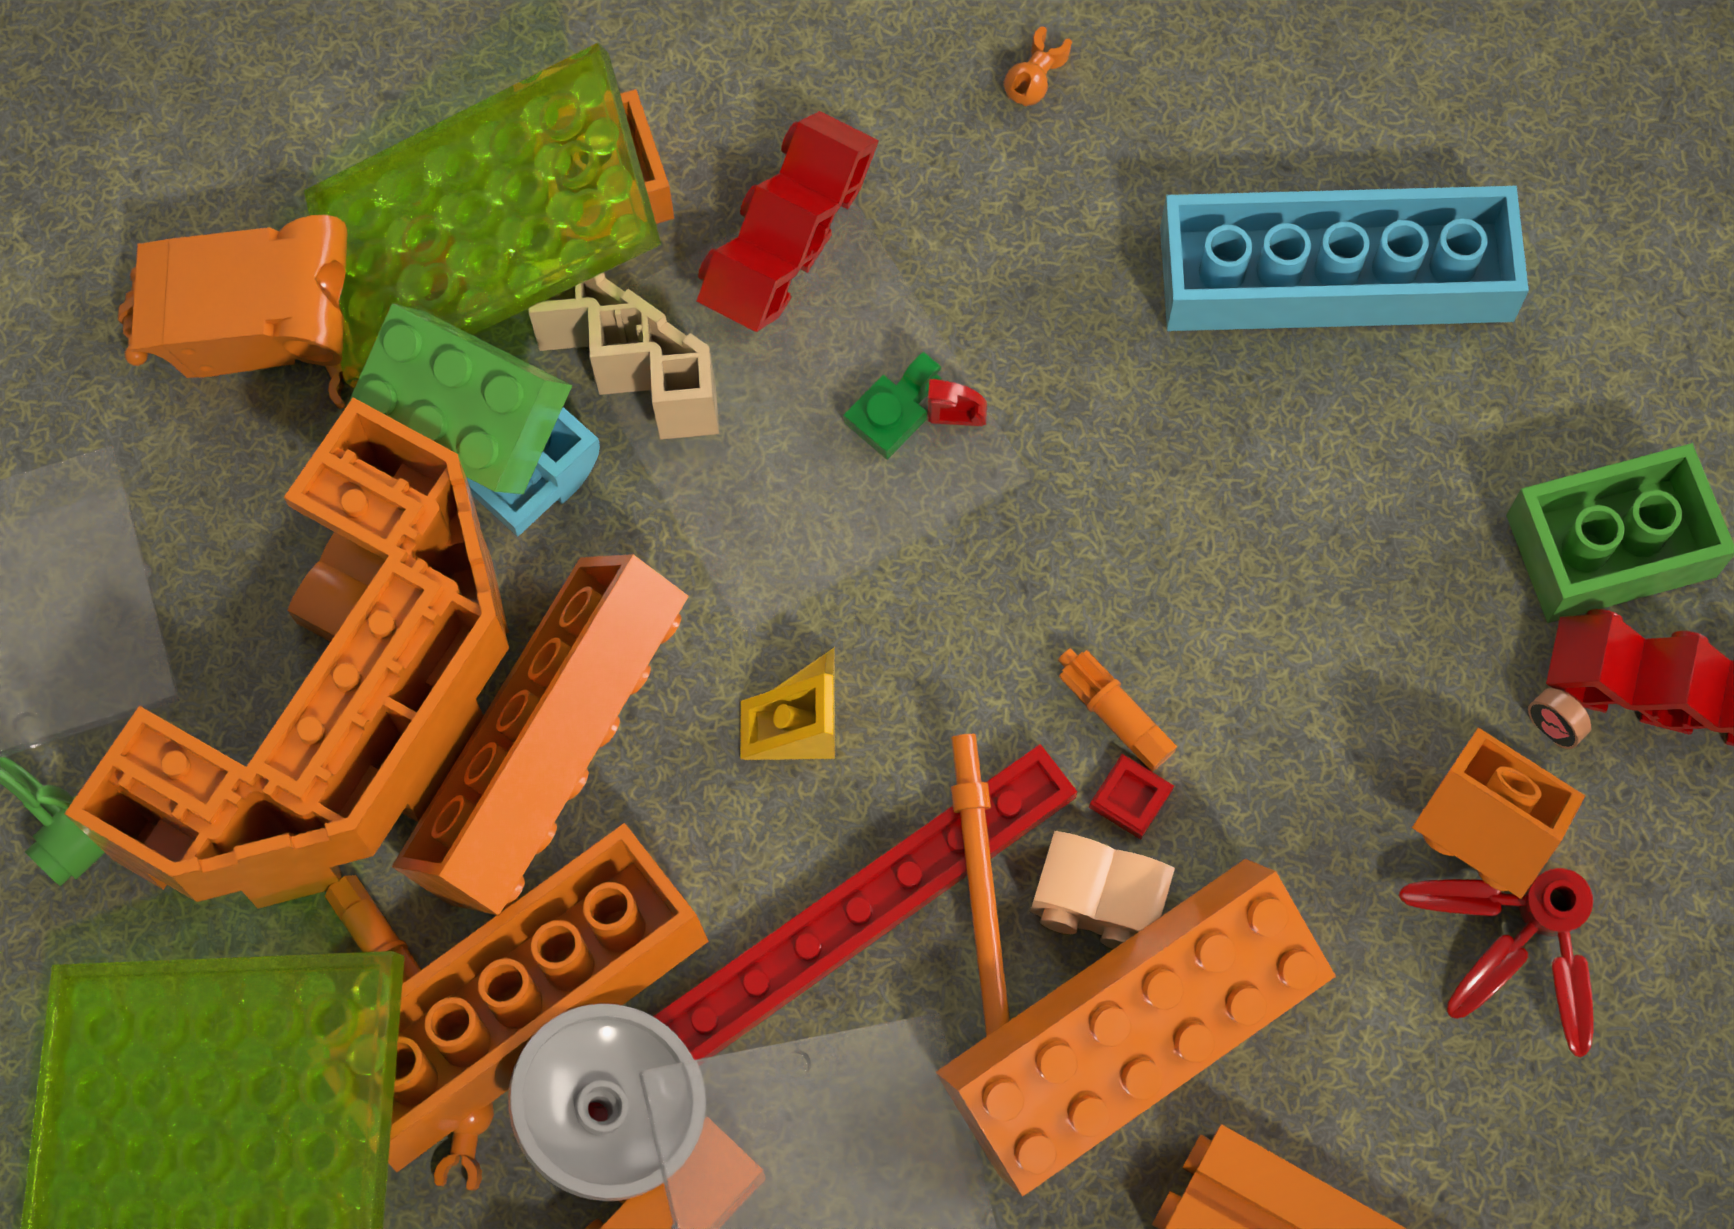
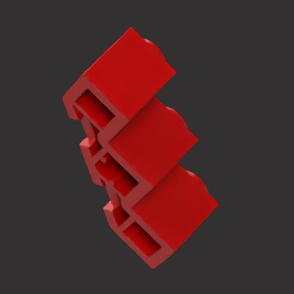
(786, 221)
(1670, 680)

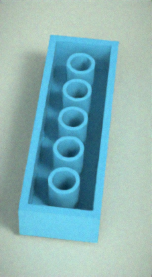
(1342, 258)

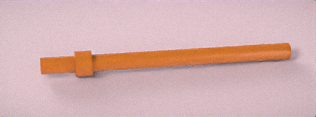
(971, 800)

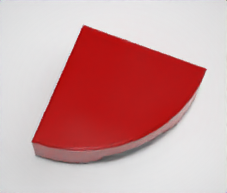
(955, 404)

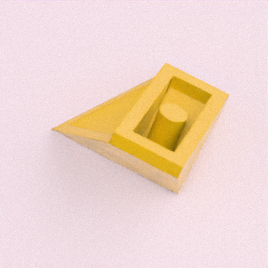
(794, 717)

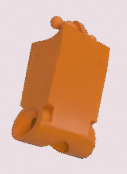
(239, 299)

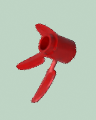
(1508, 955)

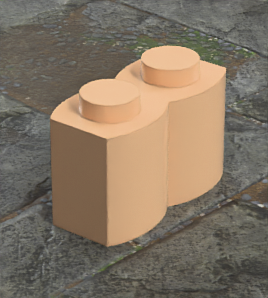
(1099, 889)

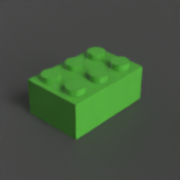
(463, 396)
(1620, 532)

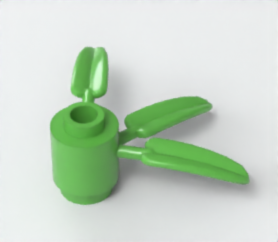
(60, 844)

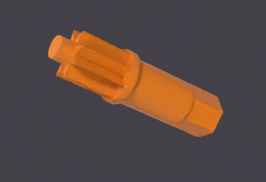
(1115, 708)
(367, 922)

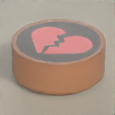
(1560, 717)

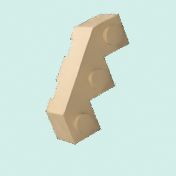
(634, 352)

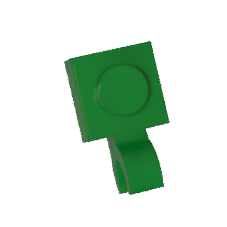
(892, 412)

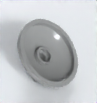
(582, 1060)

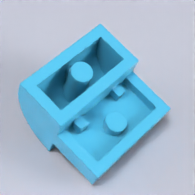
(557, 476)

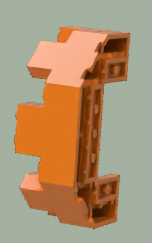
(368, 723)

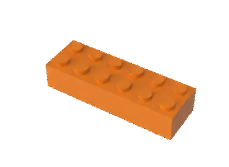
(542, 733)
(573, 941)
(1136, 1025)

